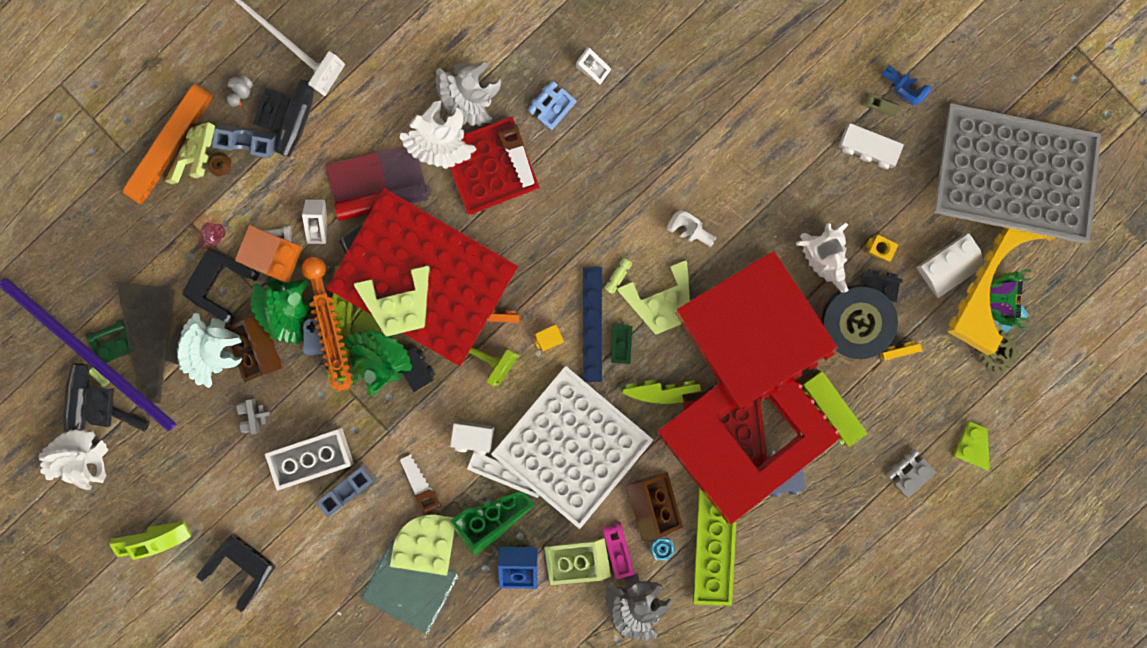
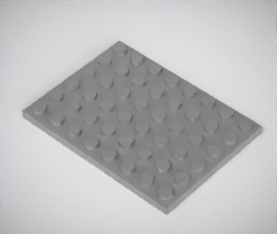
(1018, 173)

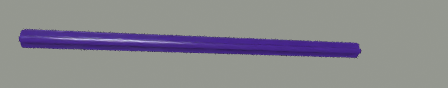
(87, 354)

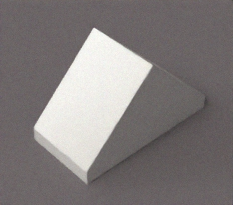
(593, 66)

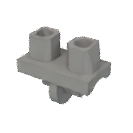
(253, 415)

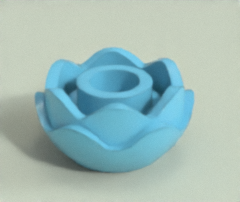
(664, 554)

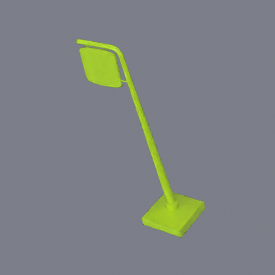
(500, 366)

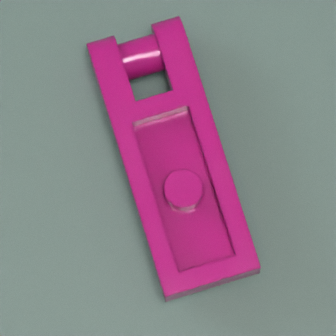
(618, 551)

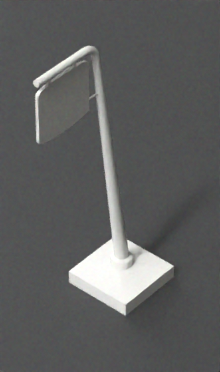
(324, 72)

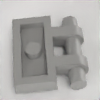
(914, 477)

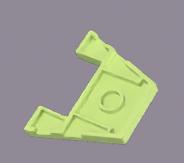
(192, 152)
(660, 308)
(400, 311)

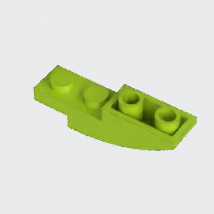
(653, 393)
(152, 542)

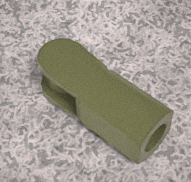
(883, 106)

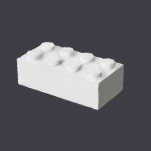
(309, 459)

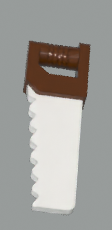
(517, 155)
(419, 485)

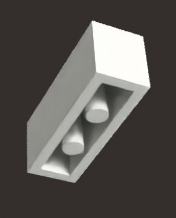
(870, 146)

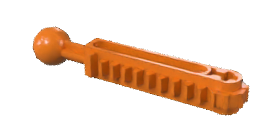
(314, 269)

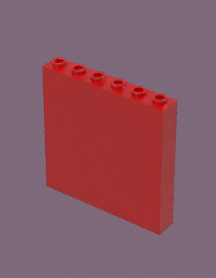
(756, 331)

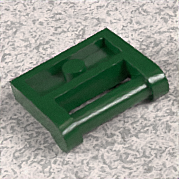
(113, 348)

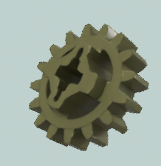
(1003, 356)

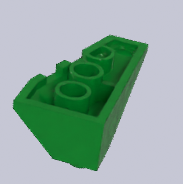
(484, 524)

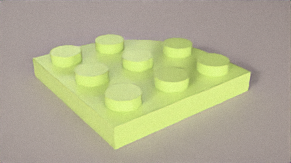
(424, 545)

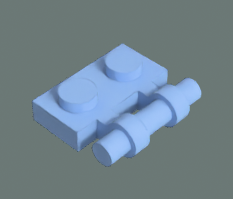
(556, 109)

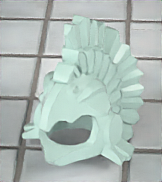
(202, 349)

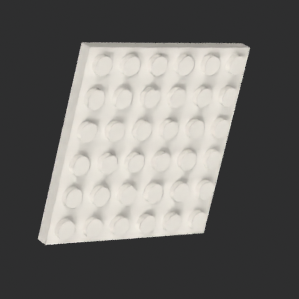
(572, 447)

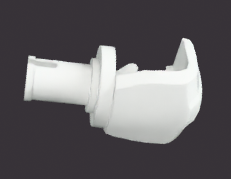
(692, 226)

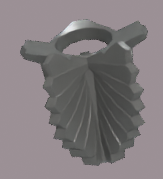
(633, 610)

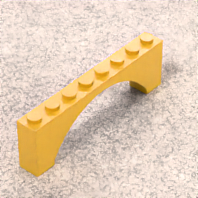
(974, 320)

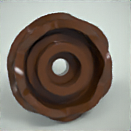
(225, 164)

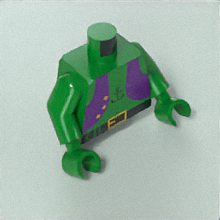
(1007, 298)

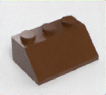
(256, 350)
(654, 506)

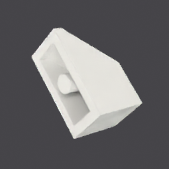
(315, 221)

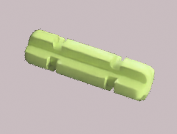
(618, 276)

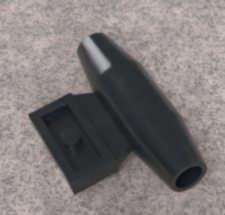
(285, 115)
(85, 402)

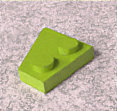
(974, 446)

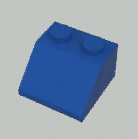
(518, 567)

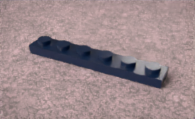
(592, 324)

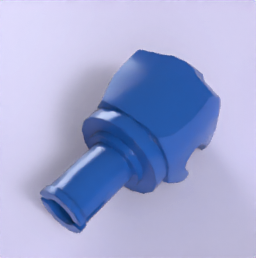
(902, 86)

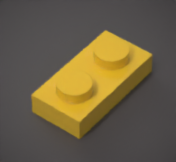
(893, 352)

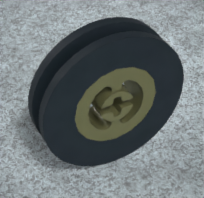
(868, 300)

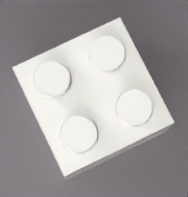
(472, 437)

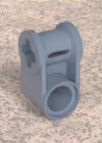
(311, 340)

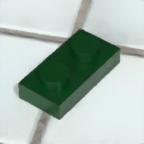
(621, 344)

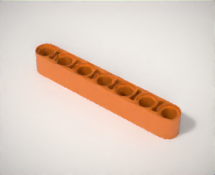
(167, 144)

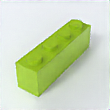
(834, 407)

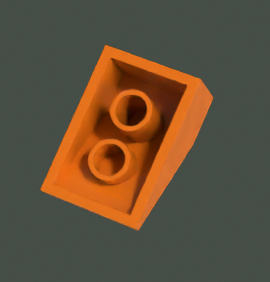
(269, 254)

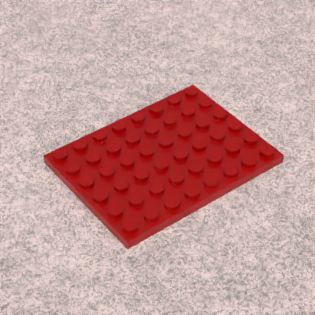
(462, 277)

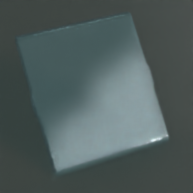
(408, 594)

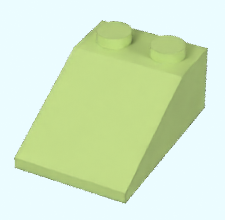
(577, 562)

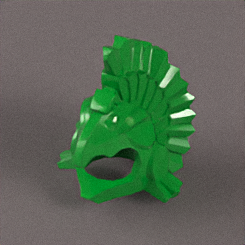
(281, 309)
(376, 359)

